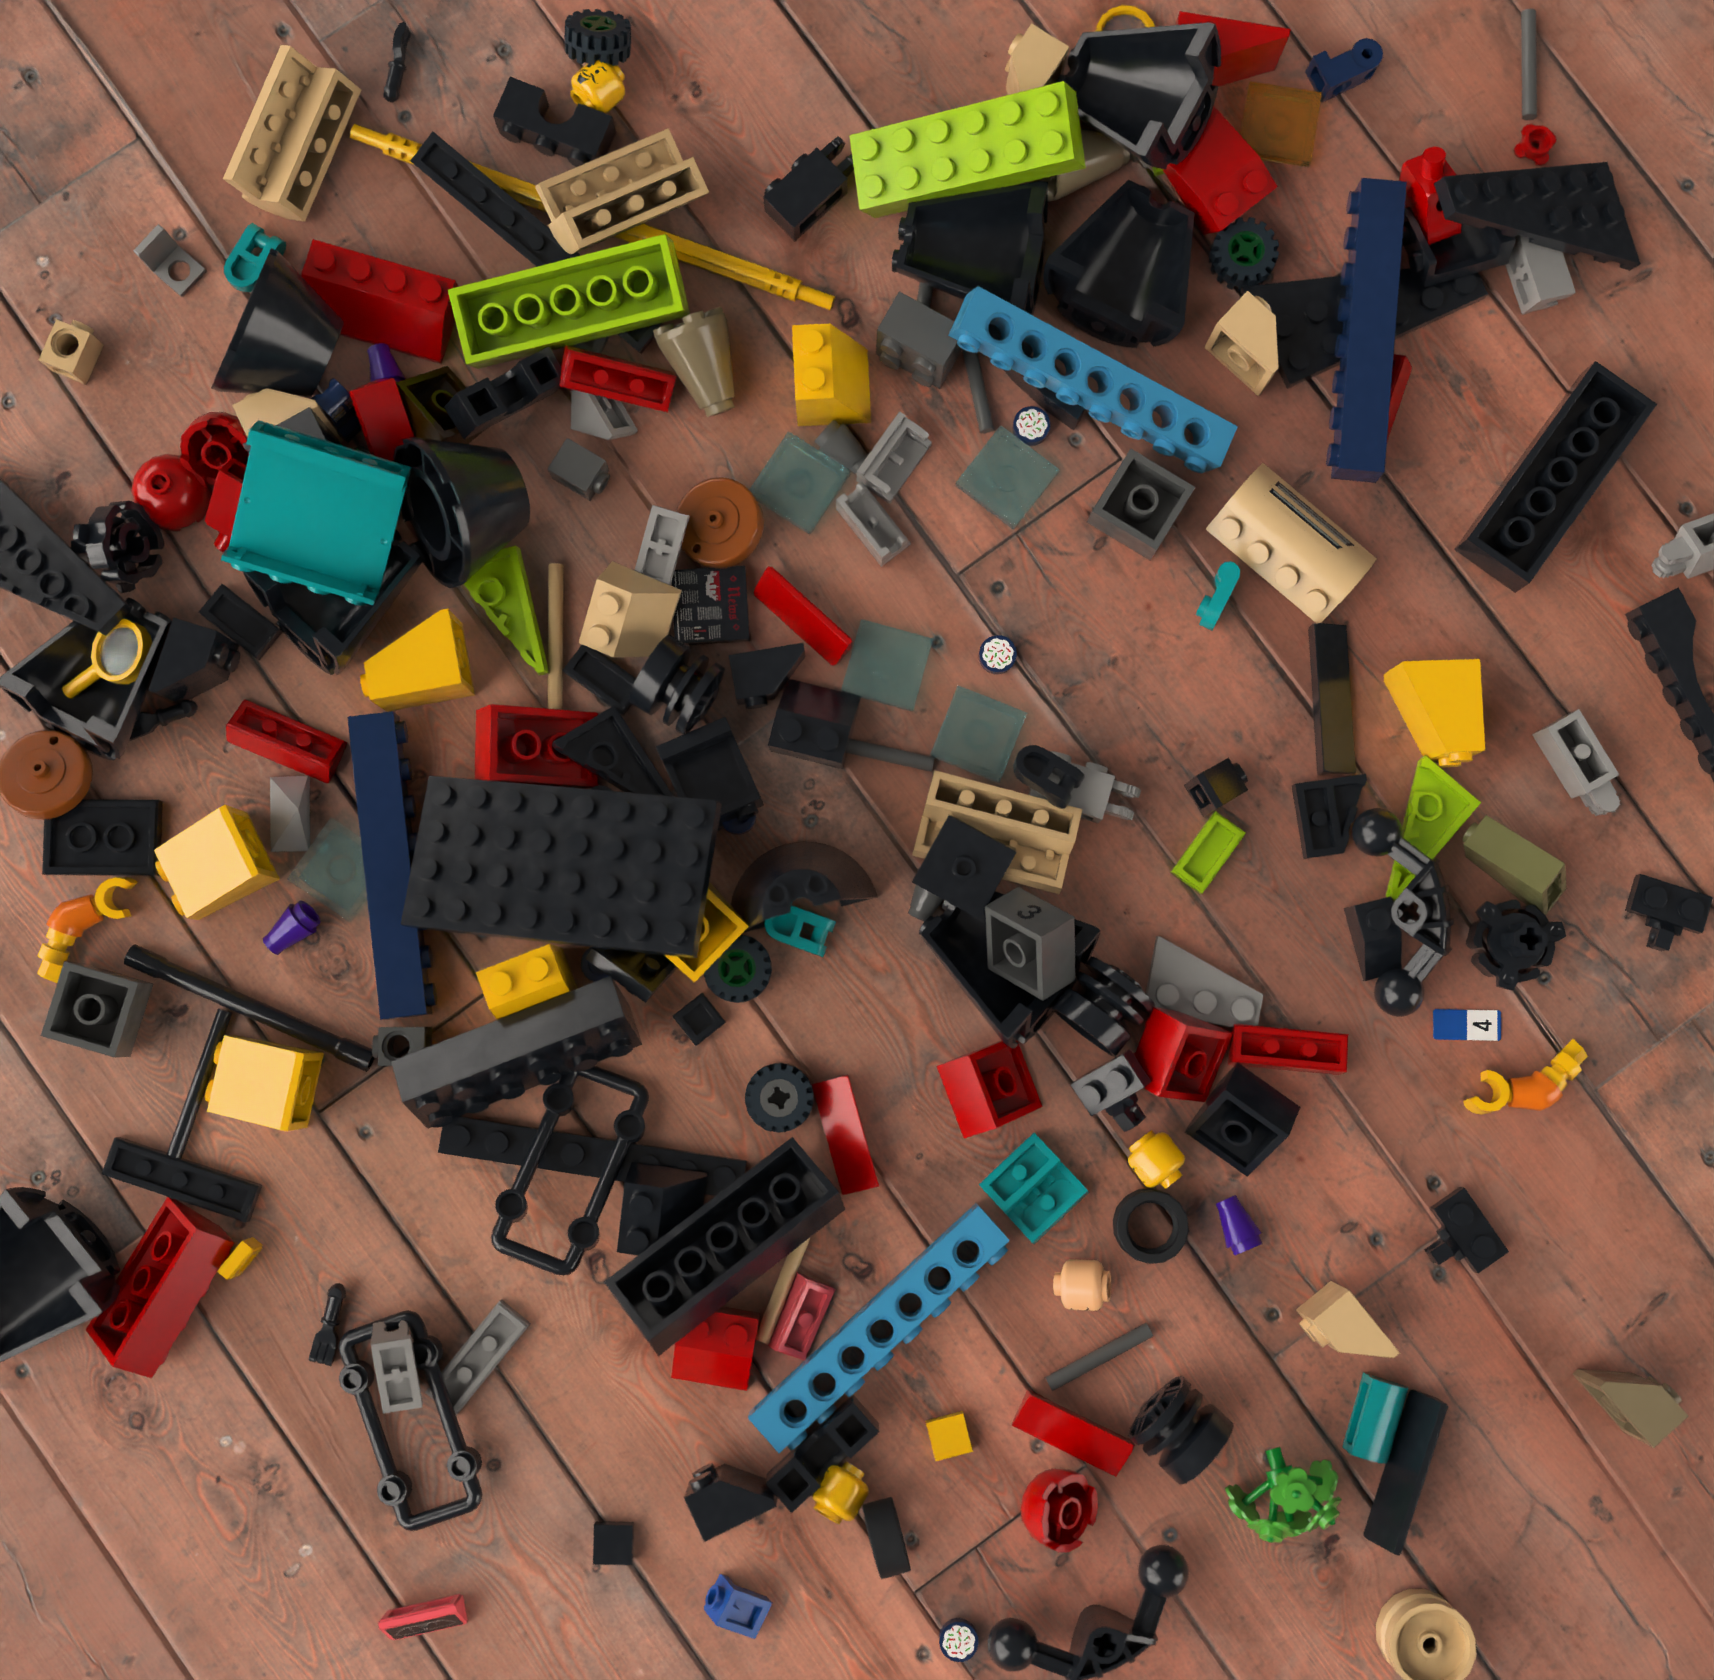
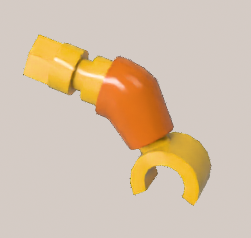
(73, 918)
(1533, 1091)

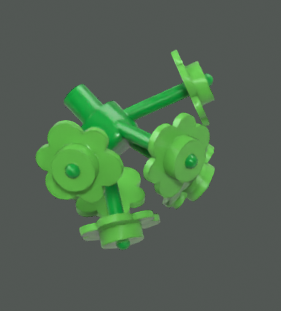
(1295, 1493)

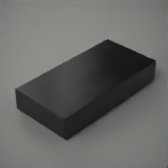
(240, 621)
(601, 677)

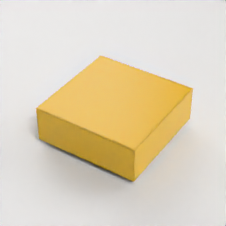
(240, 1258)
(949, 1436)

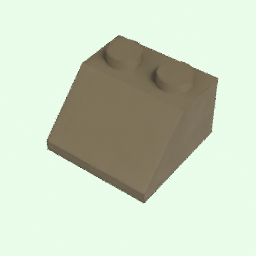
(1635, 1403)

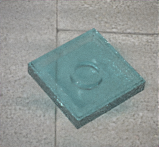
(1007, 477)
(799, 482)
(887, 665)
(978, 734)
(334, 870)

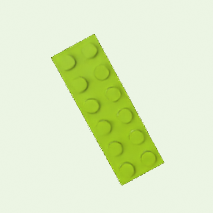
(968, 149)
(569, 301)

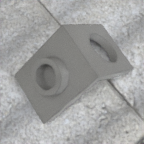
(161, 252)

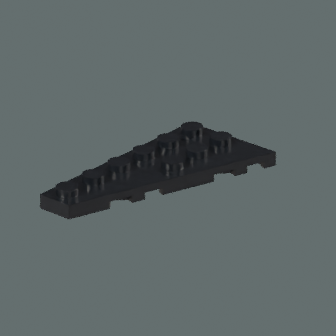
(1553, 206)
(1310, 324)
(49, 572)

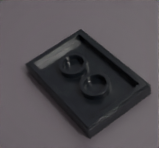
(104, 839)

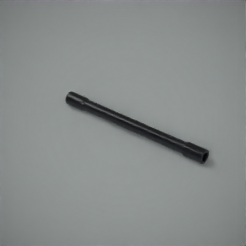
(159, 967)

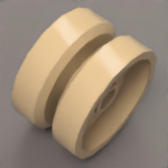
(1425, 1637)

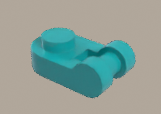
(242, 266)
(1212, 607)
(788, 927)

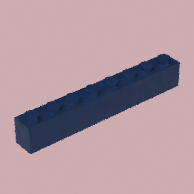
(1368, 330)
(387, 860)

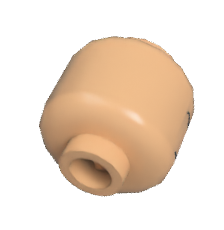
(1083, 1285)

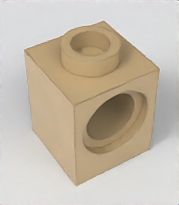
(76, 365)

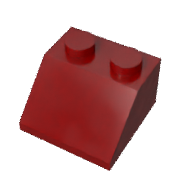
(1181, 1054)
(989, 1088)
(718, 1349)

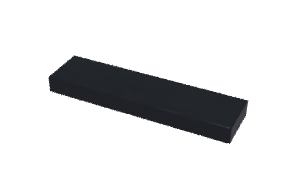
(182, 1179)

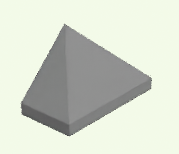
(600, 416)
(290, 813)

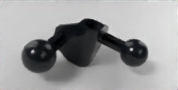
(1401, 989)
(1101, 1636)

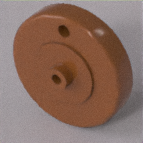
(722, 522)
(45, 774)

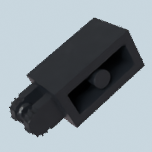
(808, 189)

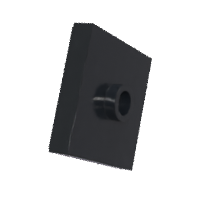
(964, 866)

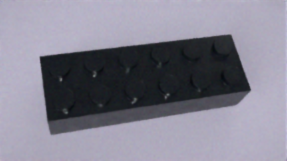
(1555, 477)
(516, 1053)
(725, 1245)

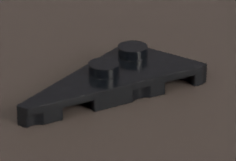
(612, 753)

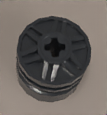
(672, 682)
(1103, 1006)
(1188, 1436)

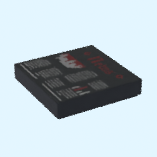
(711, 605)

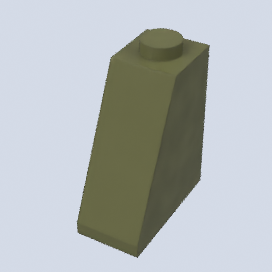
(1516, 863)

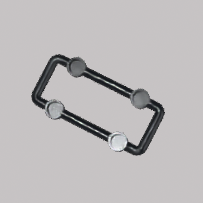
(583, 1231)
(396, 1485)

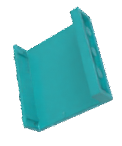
(316, 514)

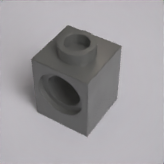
(579, 470)
(383, 1042)

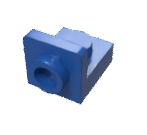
(736, 1607)

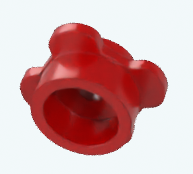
(1539, 135)

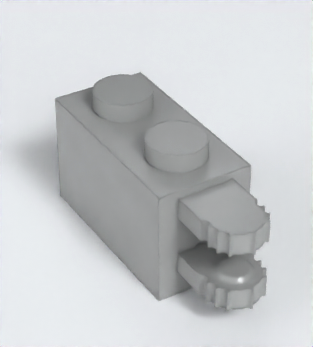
(1689, 551)
(1580, 762)
(1095, 792)

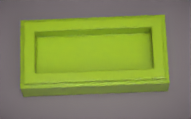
(1208, 852)

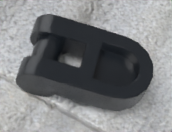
(1035, 765)

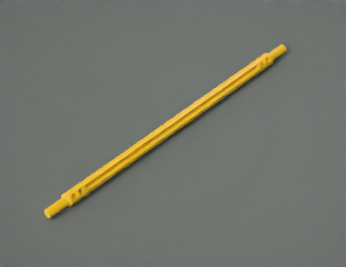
(686, 250)

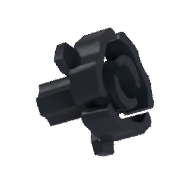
(114, 545)
(1513, 941)

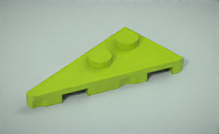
(506, 597)
(1432, 817)

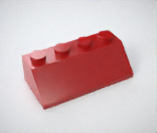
(383, 300)
(160, 1288)

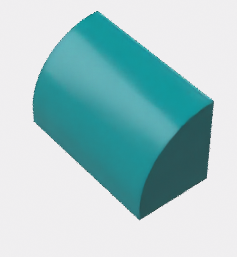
(1375, 1418)

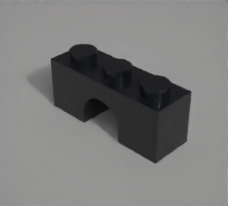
(579, 139)
(506, 395)
(832, 1441)

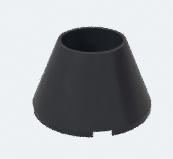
(280, 336)
(461, 504)

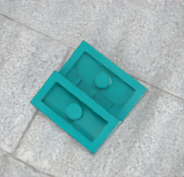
(1034, 1188)

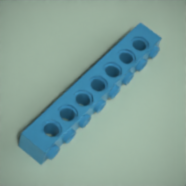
(1210, 432)
(787, 1431)

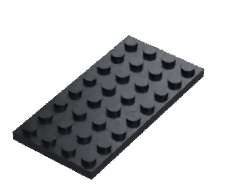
(563, 865)

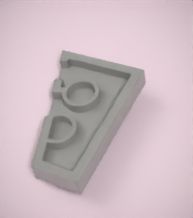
(1199, 989)

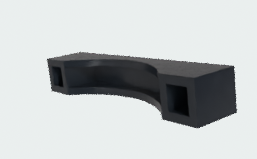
(1666, 635)

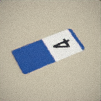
(1466, 1024)

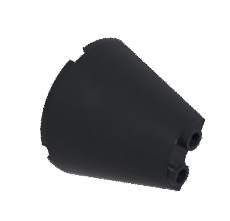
(1147, 87)
(978, 241)
(1125, 270)
(327, 625)
(103, 712)
(797, 872)
(962, 949)
(51, 1269)

